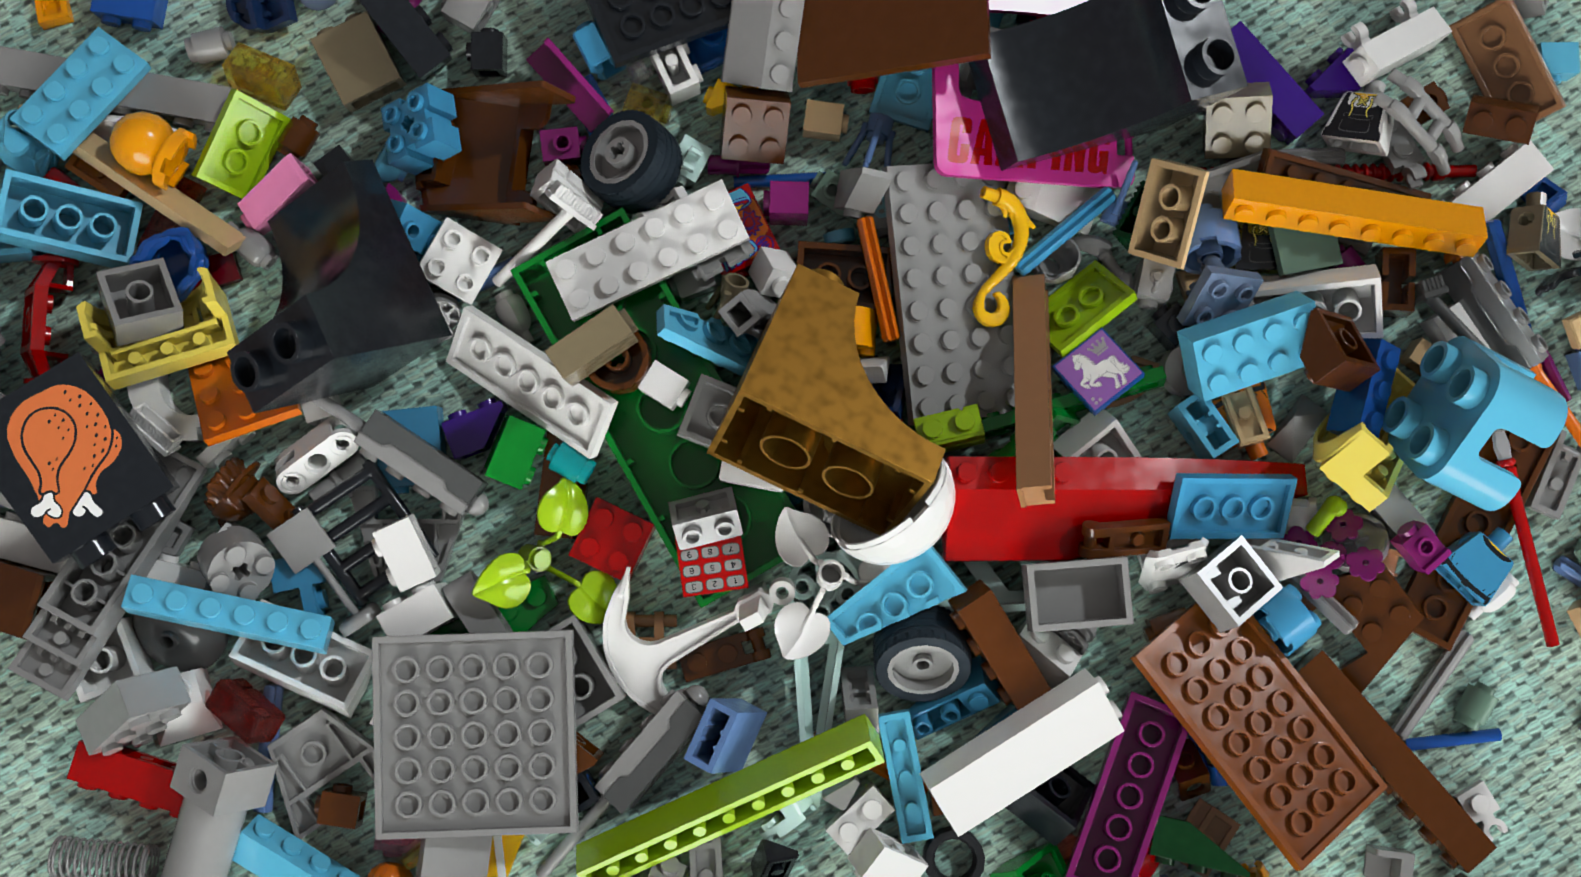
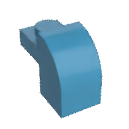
(306, 580)

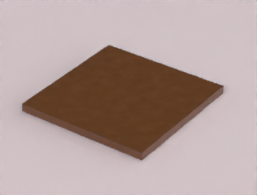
(888, 37)

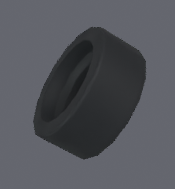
(947, 833)

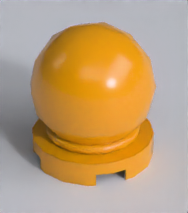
(148, 146)

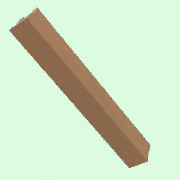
(1033, 392)

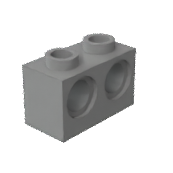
(859, 694)

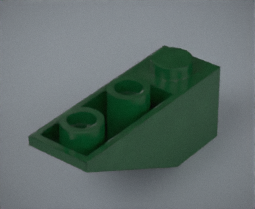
(1183, 842)

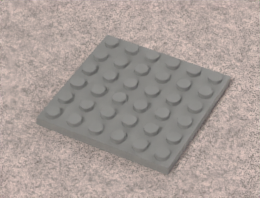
(474, 734)

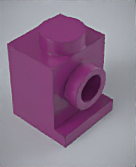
(1420, 556)

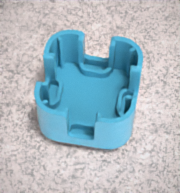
(1455, 410)

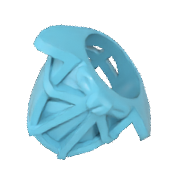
(22, 151)

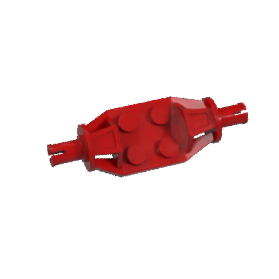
(35, 310)

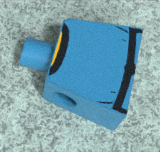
(1477, 565)

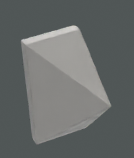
(1296, 428)

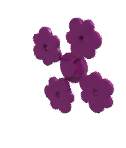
(1354, 560)

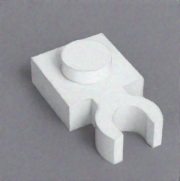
(1480, 806)

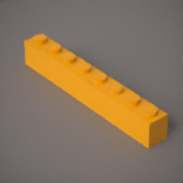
(1353, 213)

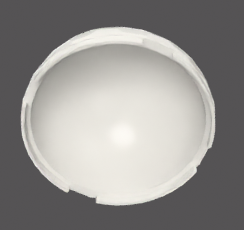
(909, 538)

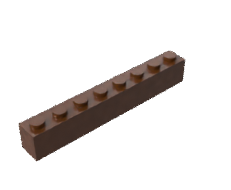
(1407, 778)

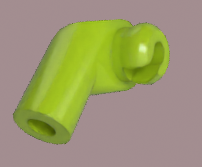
(1331, 507)

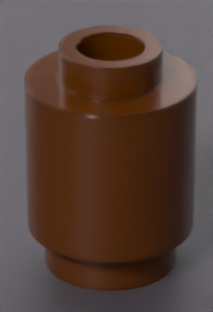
(298, 137)

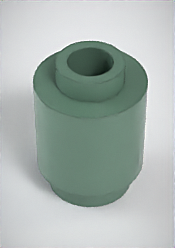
(1475, 705)

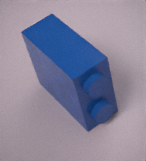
(141, 14)

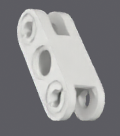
(314, 455)

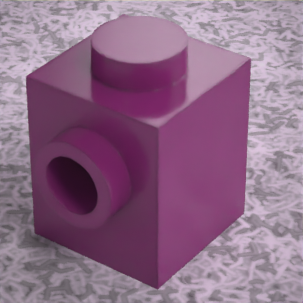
(562, 144)

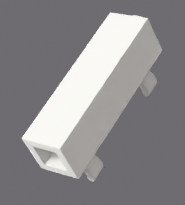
(1397, 45)

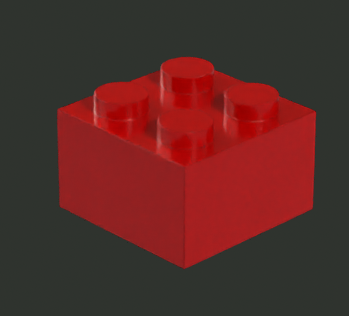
(612, 539)

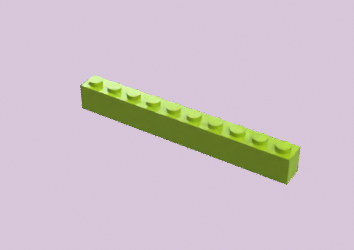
(732, 801)

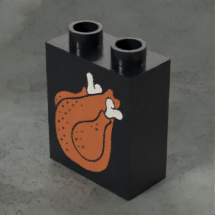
(78, 463)

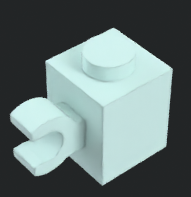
(693, 159)

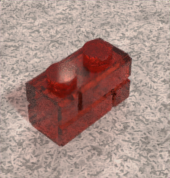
(245, 710)

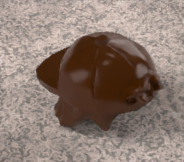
(228, 489)

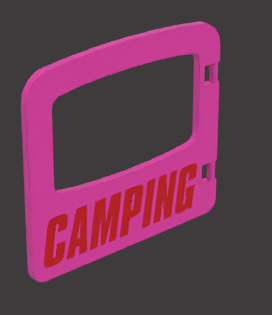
(965, 145)

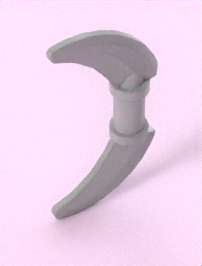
(1102, 250)

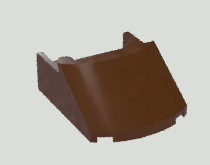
(496, 143)

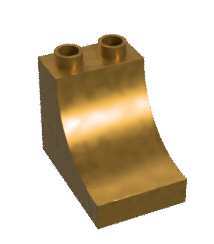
(815, 420)

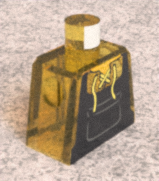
(1256, 249)

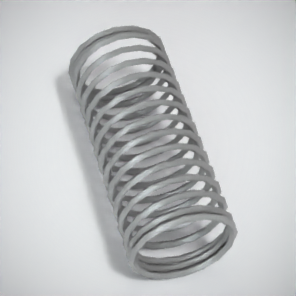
(66, 863)

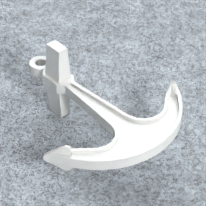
(641, 663)

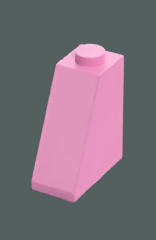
(275, 192)

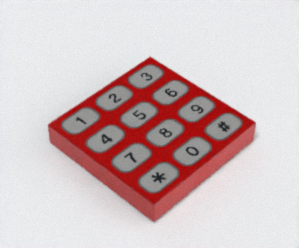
(713, 567)

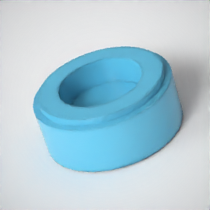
(840, 236)

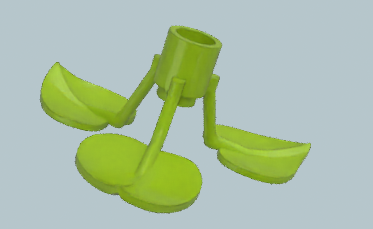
(505, 579)

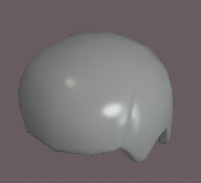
(1068, 260)

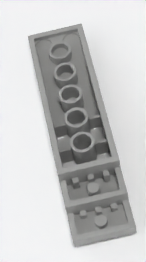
(86, 604)

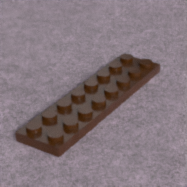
(1438, 600)

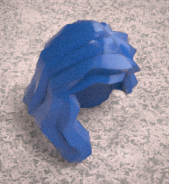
(182, 256)

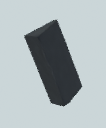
(773, 860)

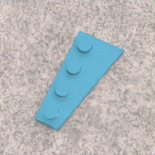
(705, 338)

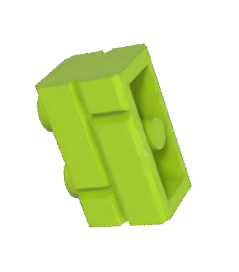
(952, 428)

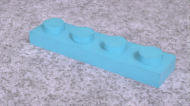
(904, 776)

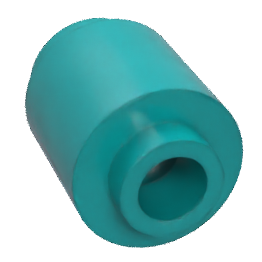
(570, 463)

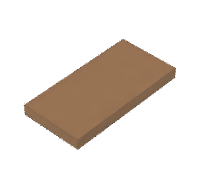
(1506, 57)

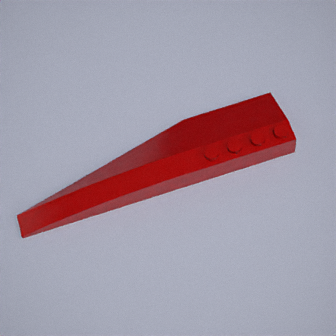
(994, 527)

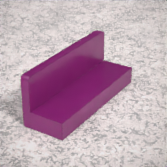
(560, 72)

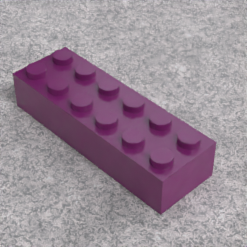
(1128, 792)

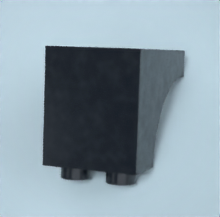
(1103, 75)
(348, 299)

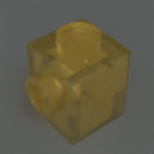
(650, 102)

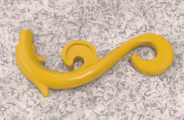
(994, 251)

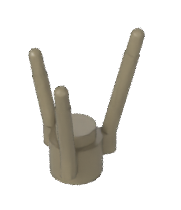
(729, 287)

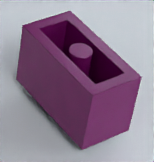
(787, 203)

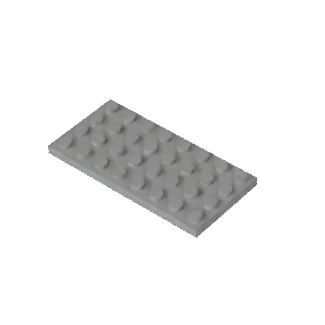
(937, 269)

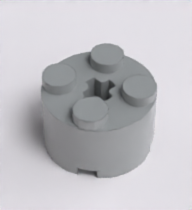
(236, 562)

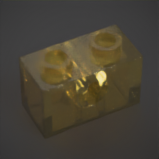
(262, 76)

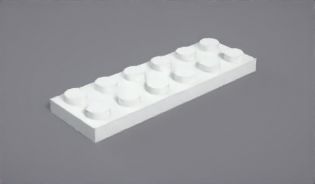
(647, 250)
(530, 382)

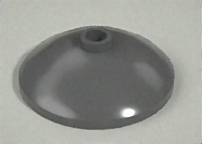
(178, 643)

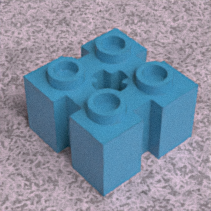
(421, 129)

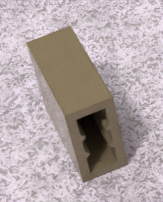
(357, 61)
(593, 344)

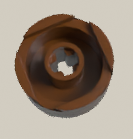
(625, 376)

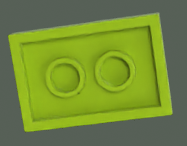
(240, 145)
(1086, 306)

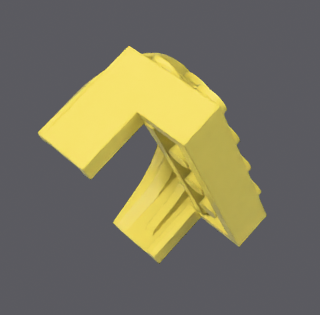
(170, 352)
(1360, 460)

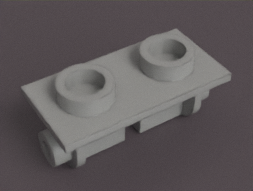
(713, 265)

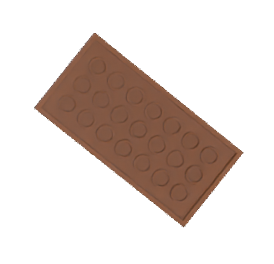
(1261, 730)

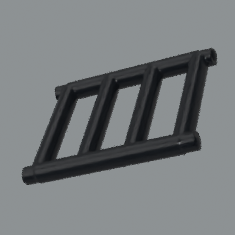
(343, 567)

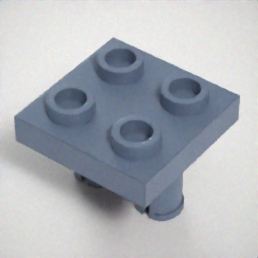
(1218, 292)

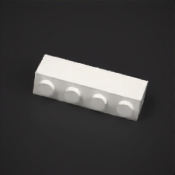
(1504, 181)

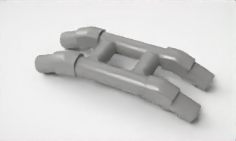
(1409, 116)

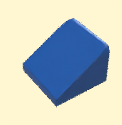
(1555, 195)

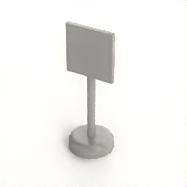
(303, 542)

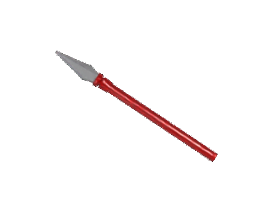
(1505, 460)

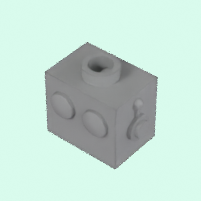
(1152, 284)

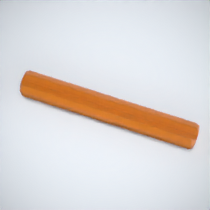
(878, 279)

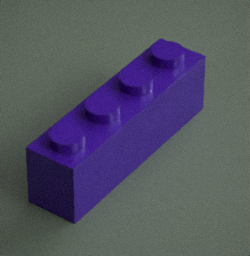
(1291, 108)

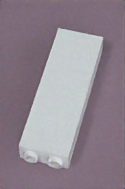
(1023, 751)

